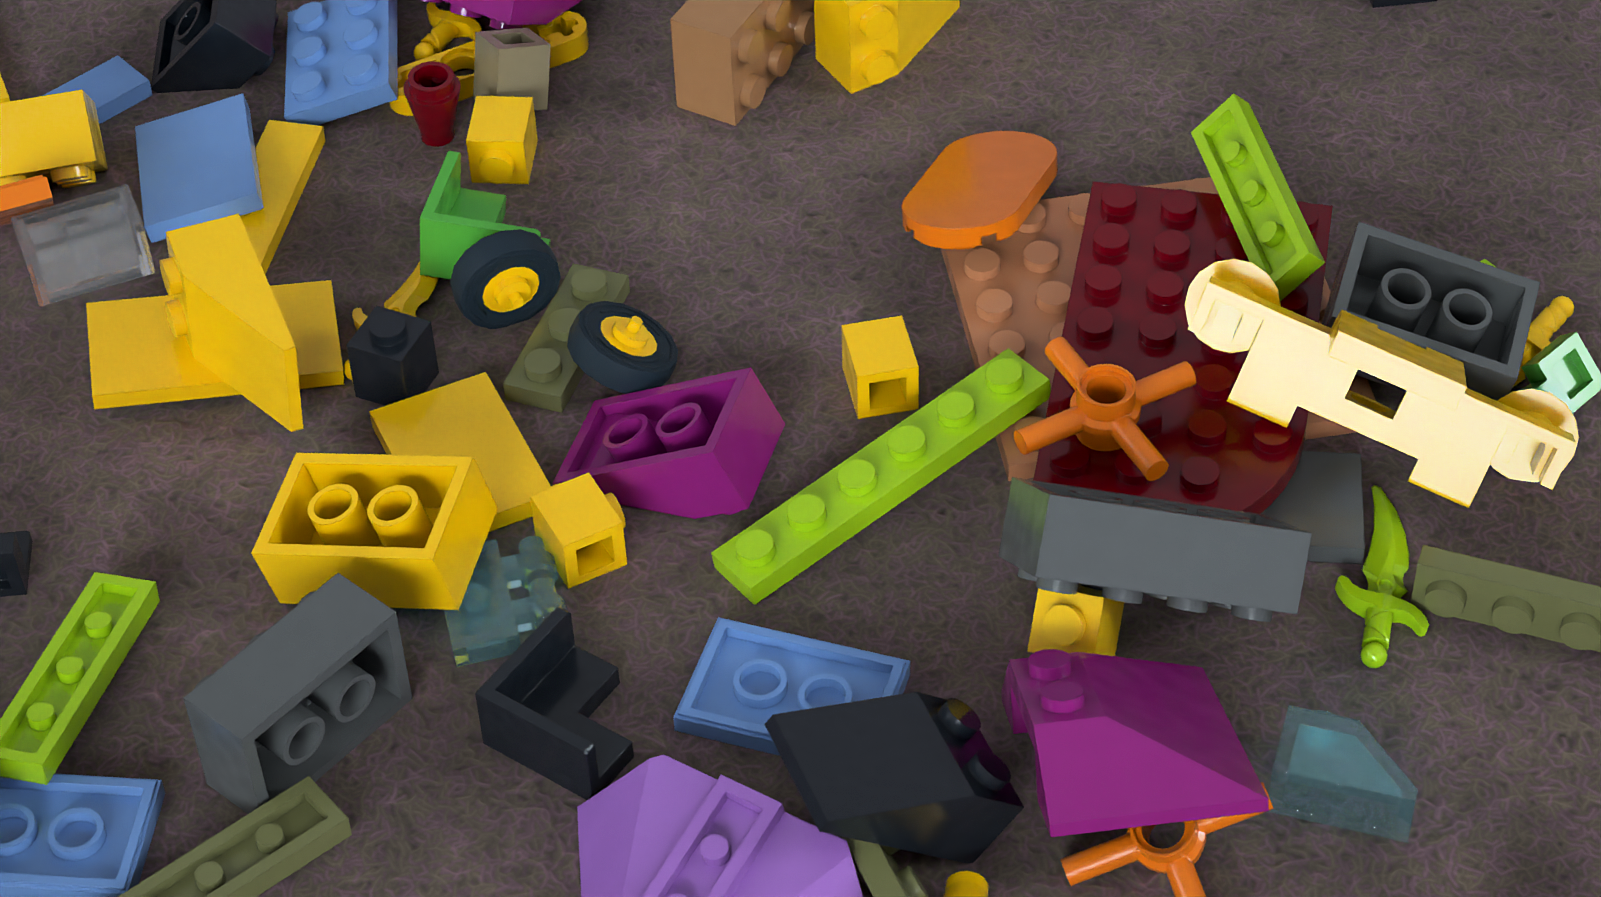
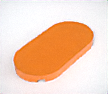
(980, 189)

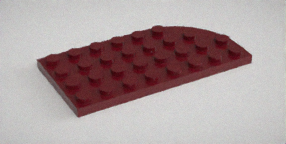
(1130, 312)

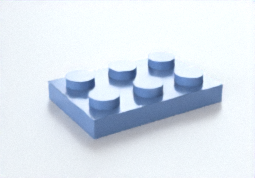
(340, 59)

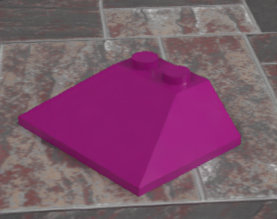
(1127, 742)

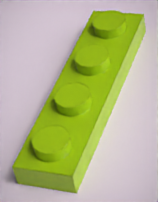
(1257, 195)
(73, 675)

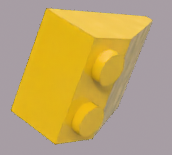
(874, 39)
(232, 315)

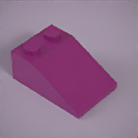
(680, 445)

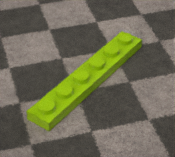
(880, 476)

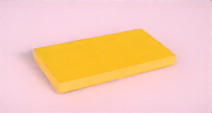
(143, 363)

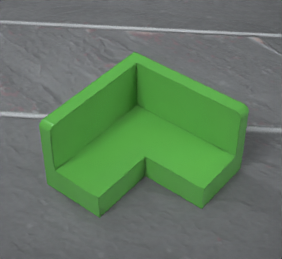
(457, 220)

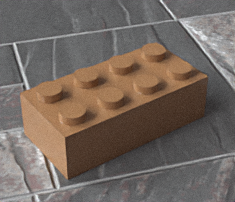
(734, 51)

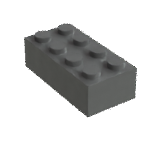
(1153, 548)

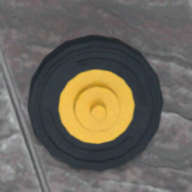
(505, 279)
(622, 347)

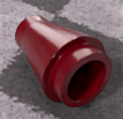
(433, 99)

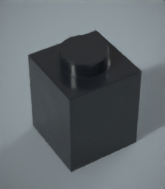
(392, 357)

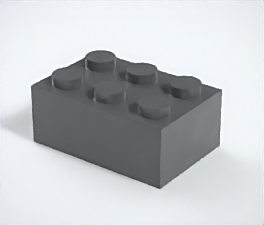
(1437, 303)
(299, 694)

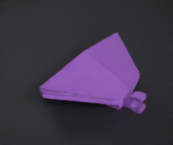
(700, 836)

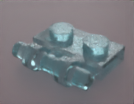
(487, 618)

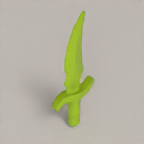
(1384, 573)

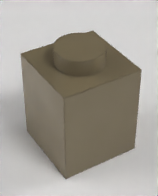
(512, 65)

